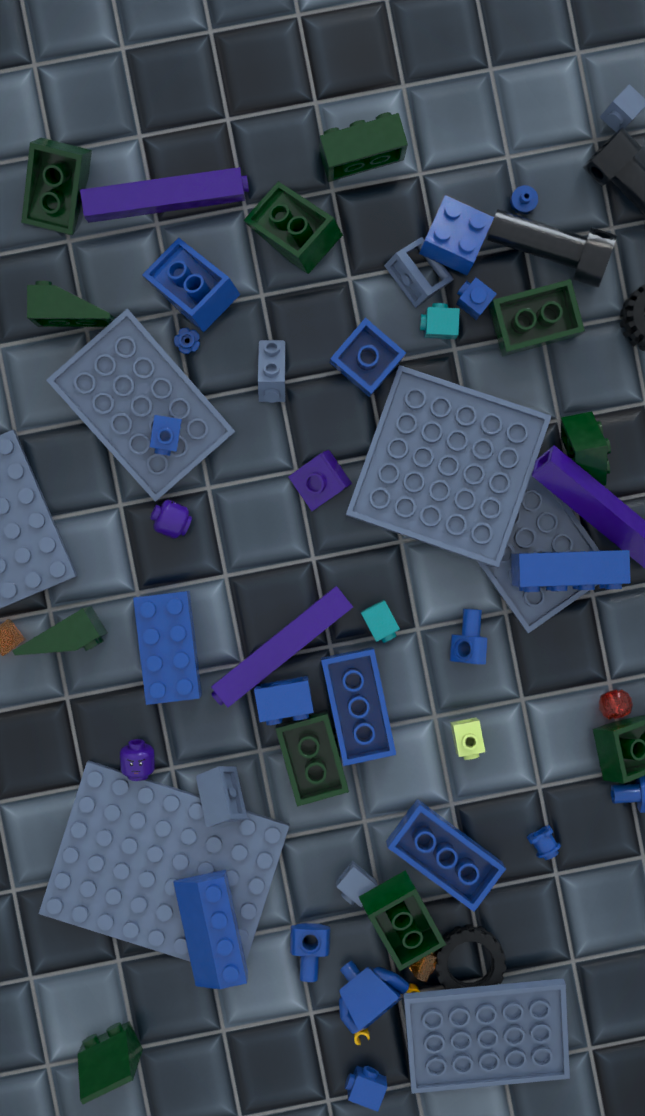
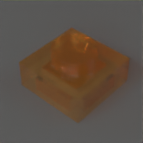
(9, 637)
(423, 967)

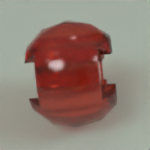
(615, 704)

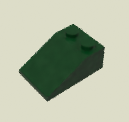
(54, 185)
(294, 227)
(55, 307)
(70, 634)
(621, 749)
(108, 1061)

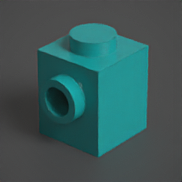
(440, 322)
(380, 621)

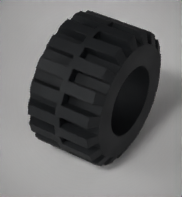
(634, 318)

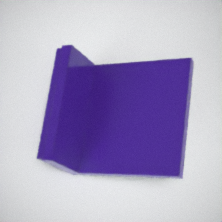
(320, 480)

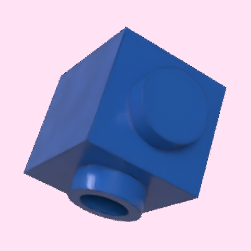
(475, 297)
(165, 434)
(366, 1087)

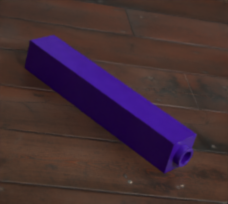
(163, 195)
(592, 501)
(280, 647)

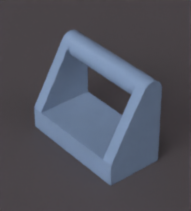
(411, 279)

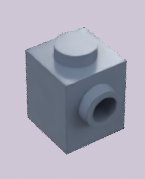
(623, 109)
(355, 882)

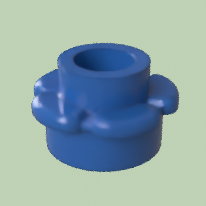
(192, 346)

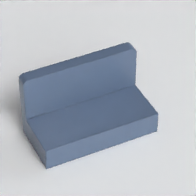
(221, 795)

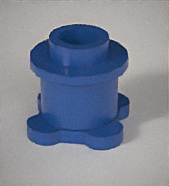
(544, 843)

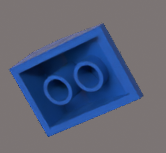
(192, 284)

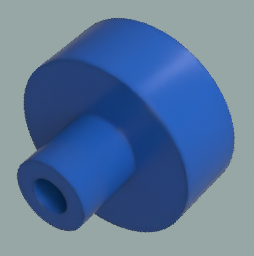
(524, 200)

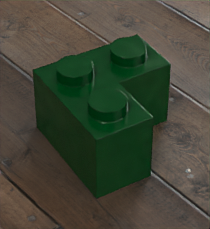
(586, 444)

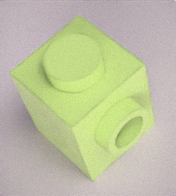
(468, 738)

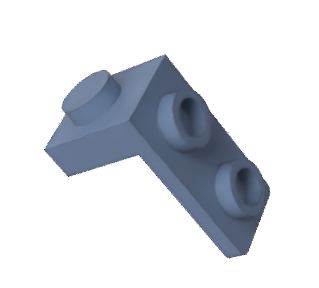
(271, 371)

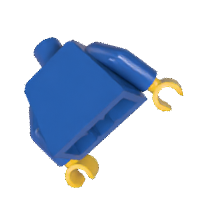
(369, 996)

